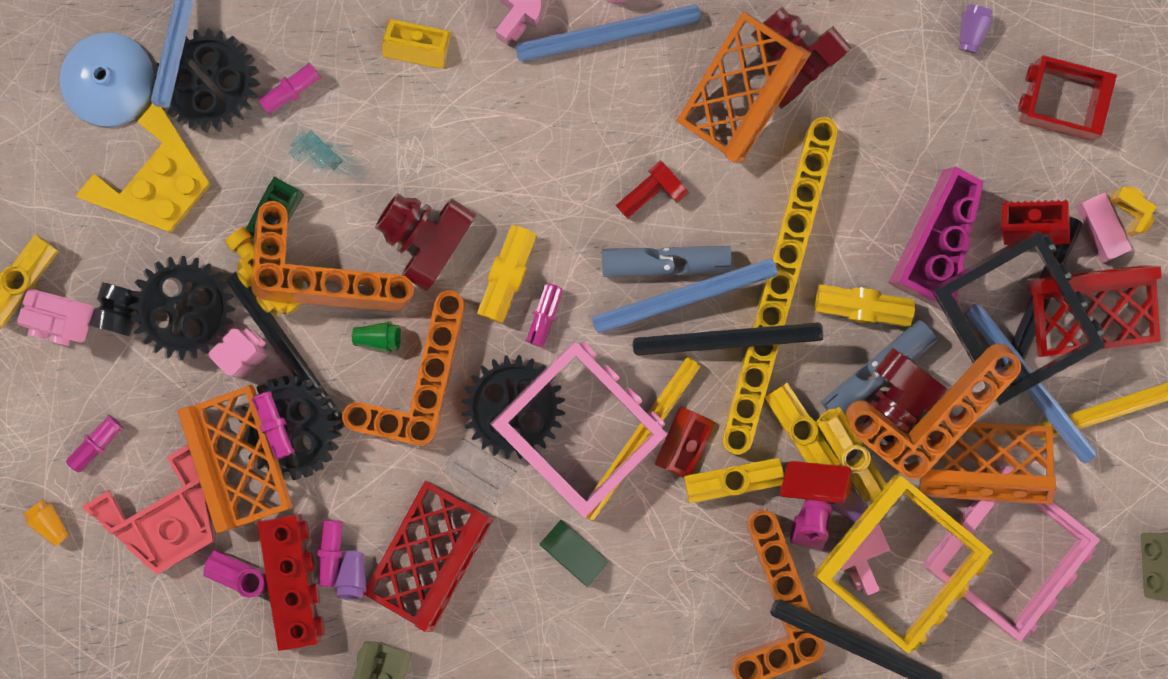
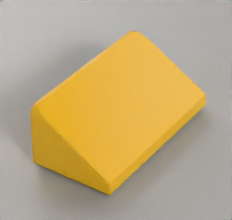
(415, 43)

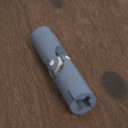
(651, 261)
(910, 343)

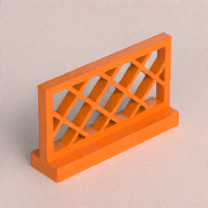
(765, 103)
(213, 473)
(994, 485)

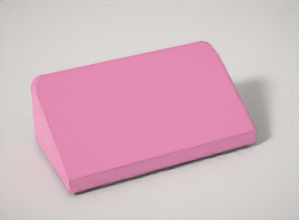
(1103, 227)

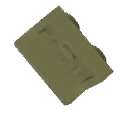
(1155, 564)
(381, 661)

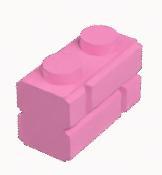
(55, 316)
(239, 352)

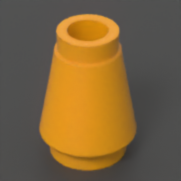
(46, 522)

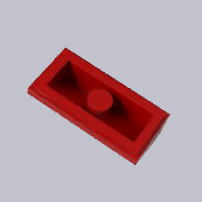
(684, 442)
(817, 482)

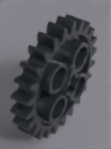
(228, 61)
(153, 298)
(483, 411)
(317, 425)

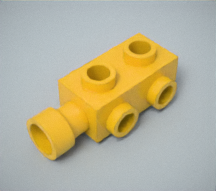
(242, 243)

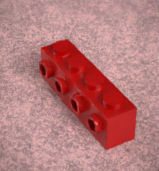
(290, 582)

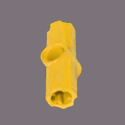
(32, 264)
(507, 274)
(864, 305)
(789, 412)
(842, 441)
(754, 476)

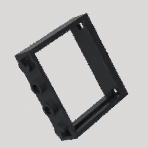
(1061, 277)

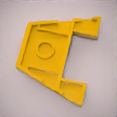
(162, 188)

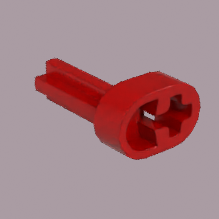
(660, 178)

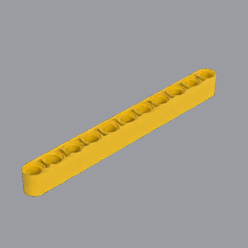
(788, 272)

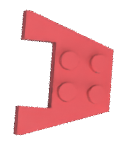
(167, 529)

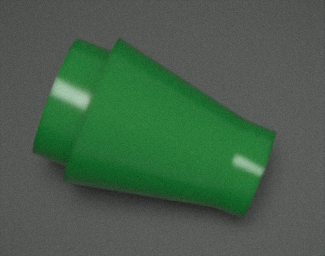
(378, 336)

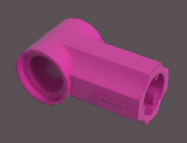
(234, 574)

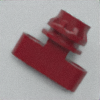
(824, 50)
(435, 241)
(909, 395)

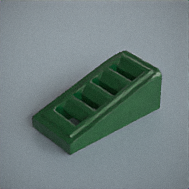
(270, 195)

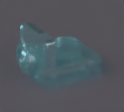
(321, 152)

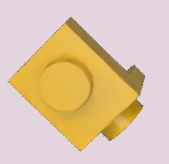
(1133, 202)

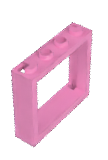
(627, 398)
(1045, 597)

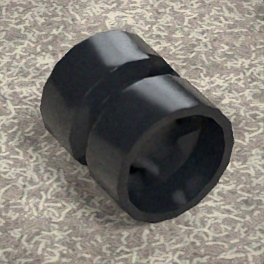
(113, 309)

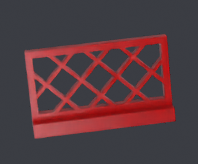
(1101, 282)
(452, 570)

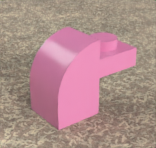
(513, 24)
(862, 575)

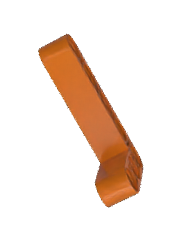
(316, 277)
(424, 382)
(938, 417)
(796, 596)

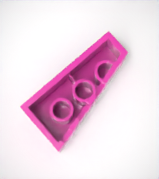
(940, 237)

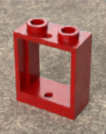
(1103, 87)

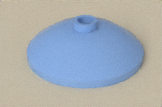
(121, 93)

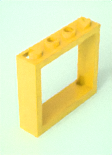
(953, 589)

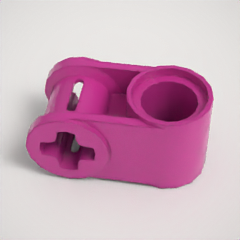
(811, 525)

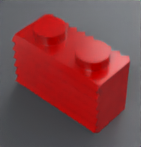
(1044, 216)

